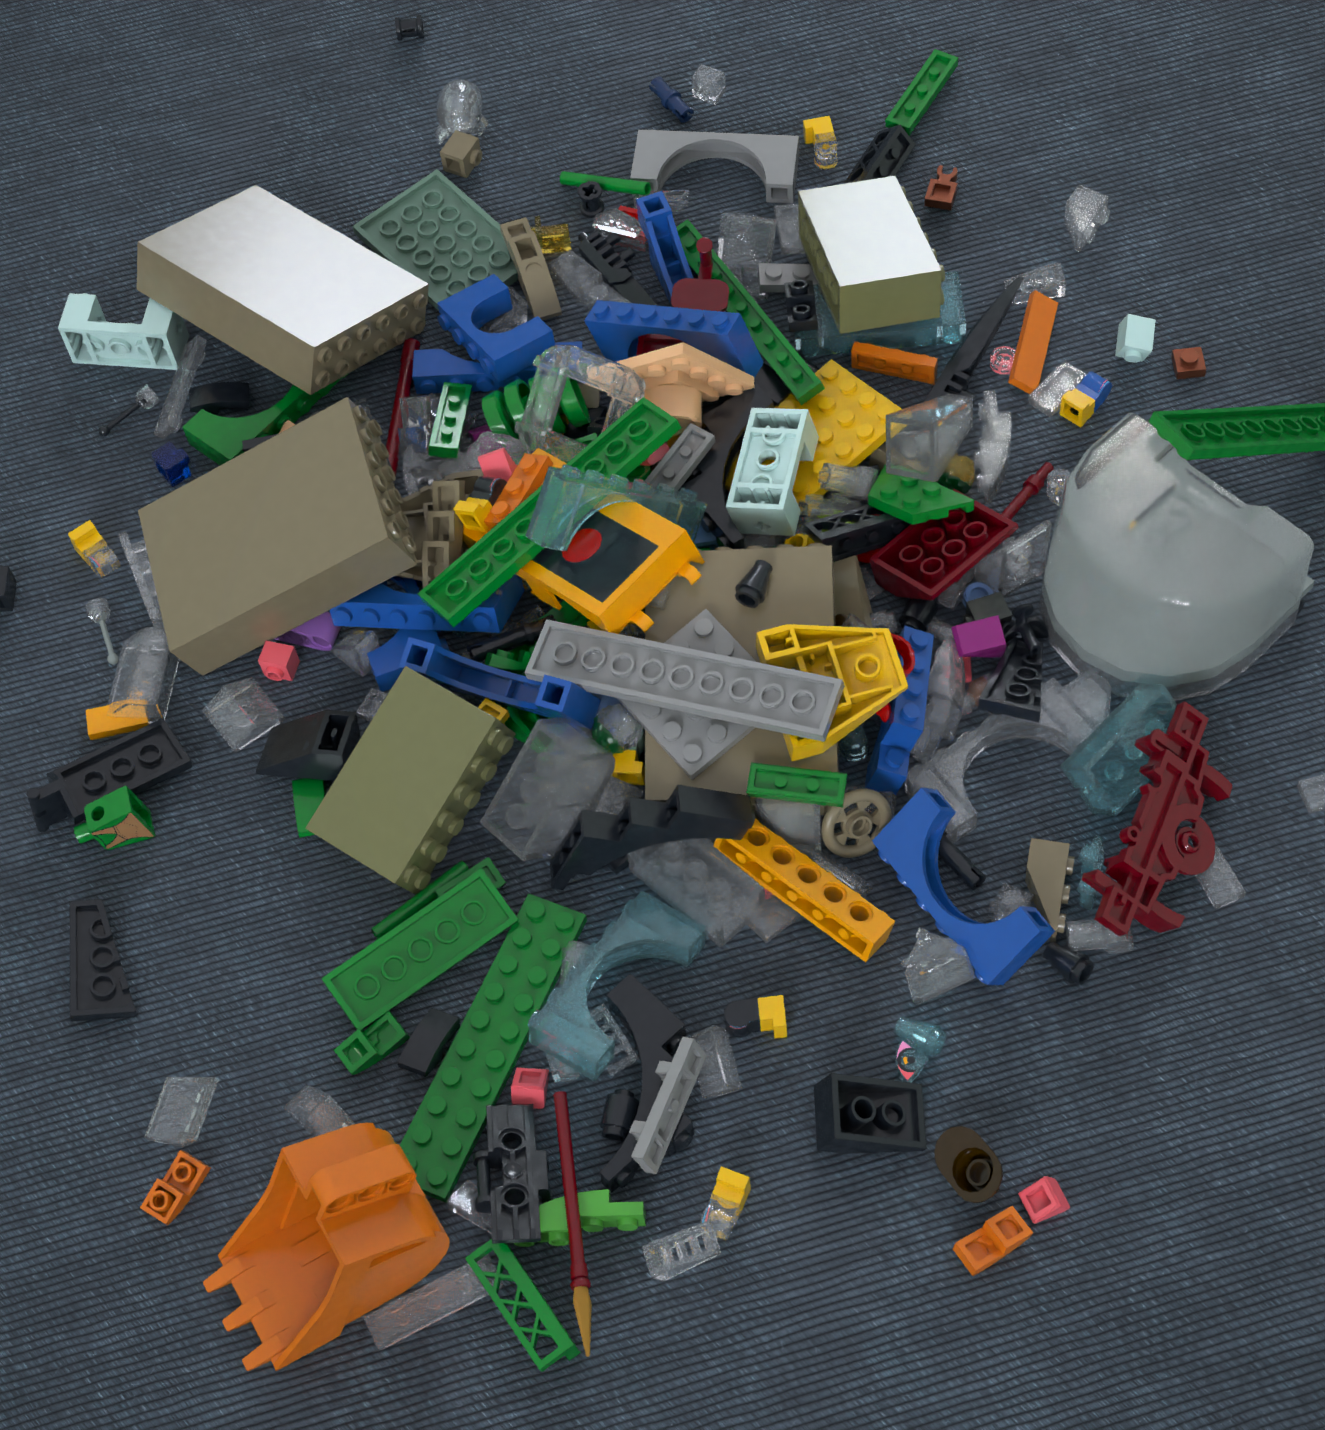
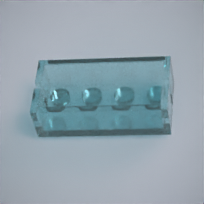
(1108, 761)

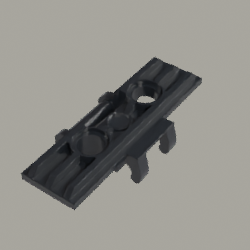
(524, 1172)

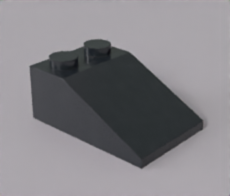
(868, 1115)

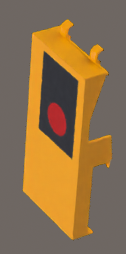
(611, 564)

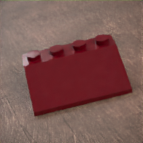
(938, 552)

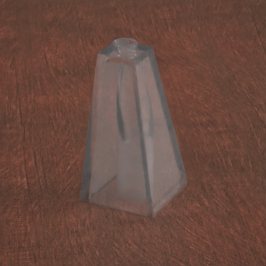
(927, 436)

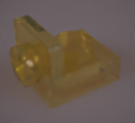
(553, 237)

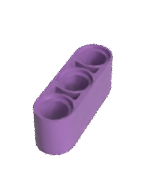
(316, 633)

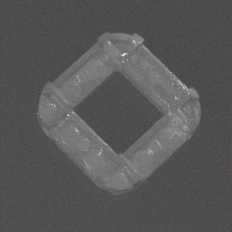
(548, 386)

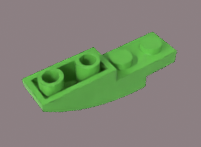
(595, 1213)

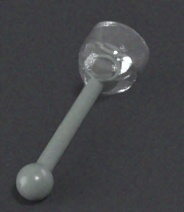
(99, 612)

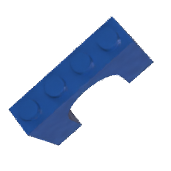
(498, 353)

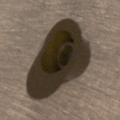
(968, 1164)

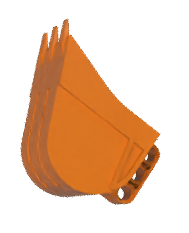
(328, 1242)

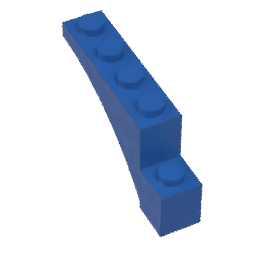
(663, 241)
(899, 734)

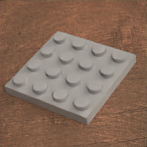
(686, 737)

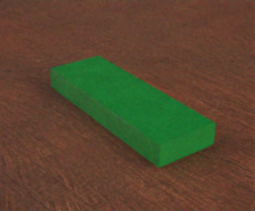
(796, 784)

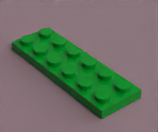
(419, 950)

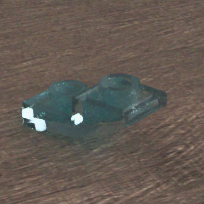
(1092, 859)

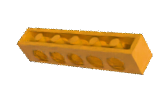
(809, 890)

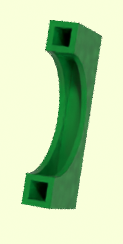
(222, 437)

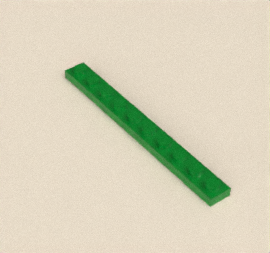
(766, 336)

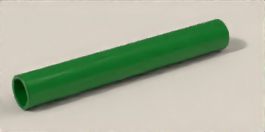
(607, 183)
(418, 901)

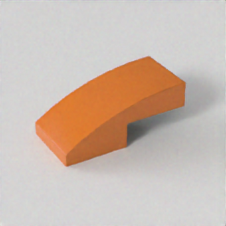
(993, 1241)

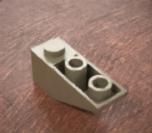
(1045, 878)

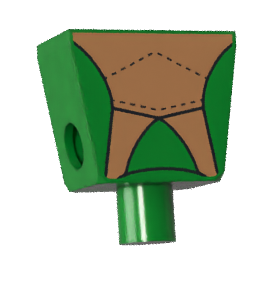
(116, 820)

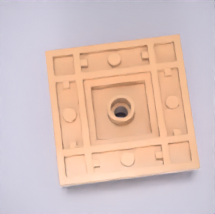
(683, 378)

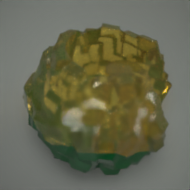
(958, 474)

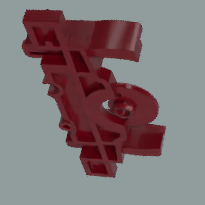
(1154, 846)

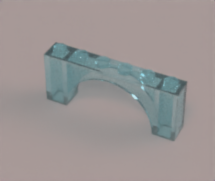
(946, 329)
(574, 496)
(642, 931)

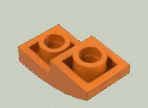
(177, 1187)

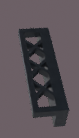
(883, 155)
(853, 539)

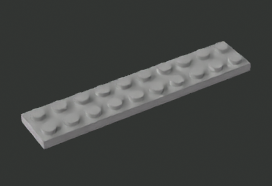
(687, 680)

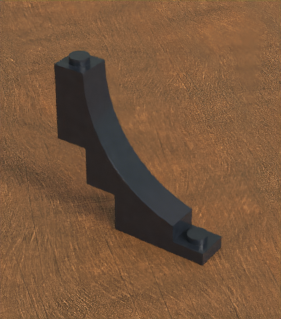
(687, 814)

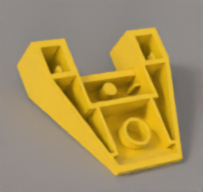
(857, 655)

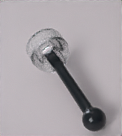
(144, 398)

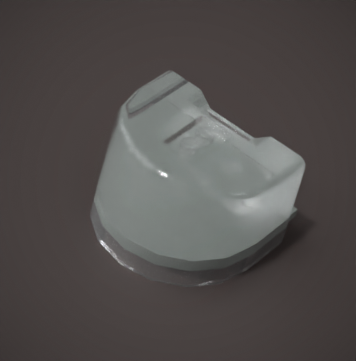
(1165, 570)

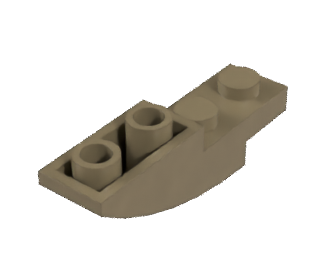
(531, 268)

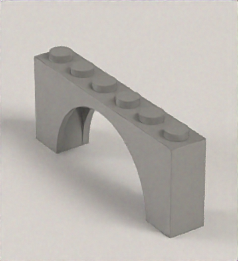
(769, 156)

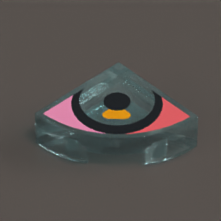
(909, 1061)

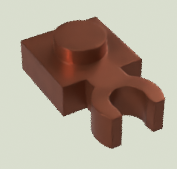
(942, 190)

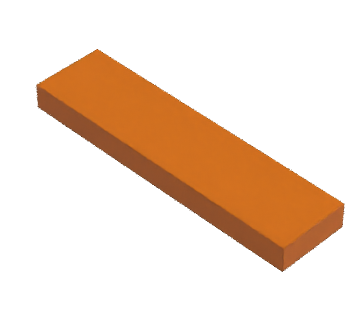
(1033, 342)

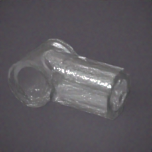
(849, 480)
(1092, 935)

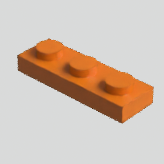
(894, 362)
(522, 483)

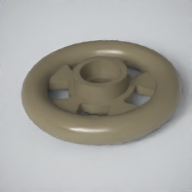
(855, 823)

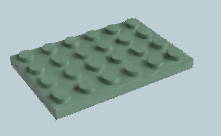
(438, 237)

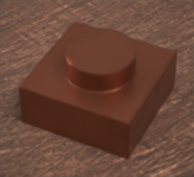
(1188, 363)

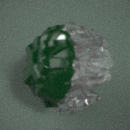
(616, 729)

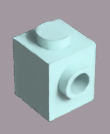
(1135, 338)

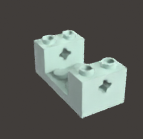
(95, 341)
(762, 494)

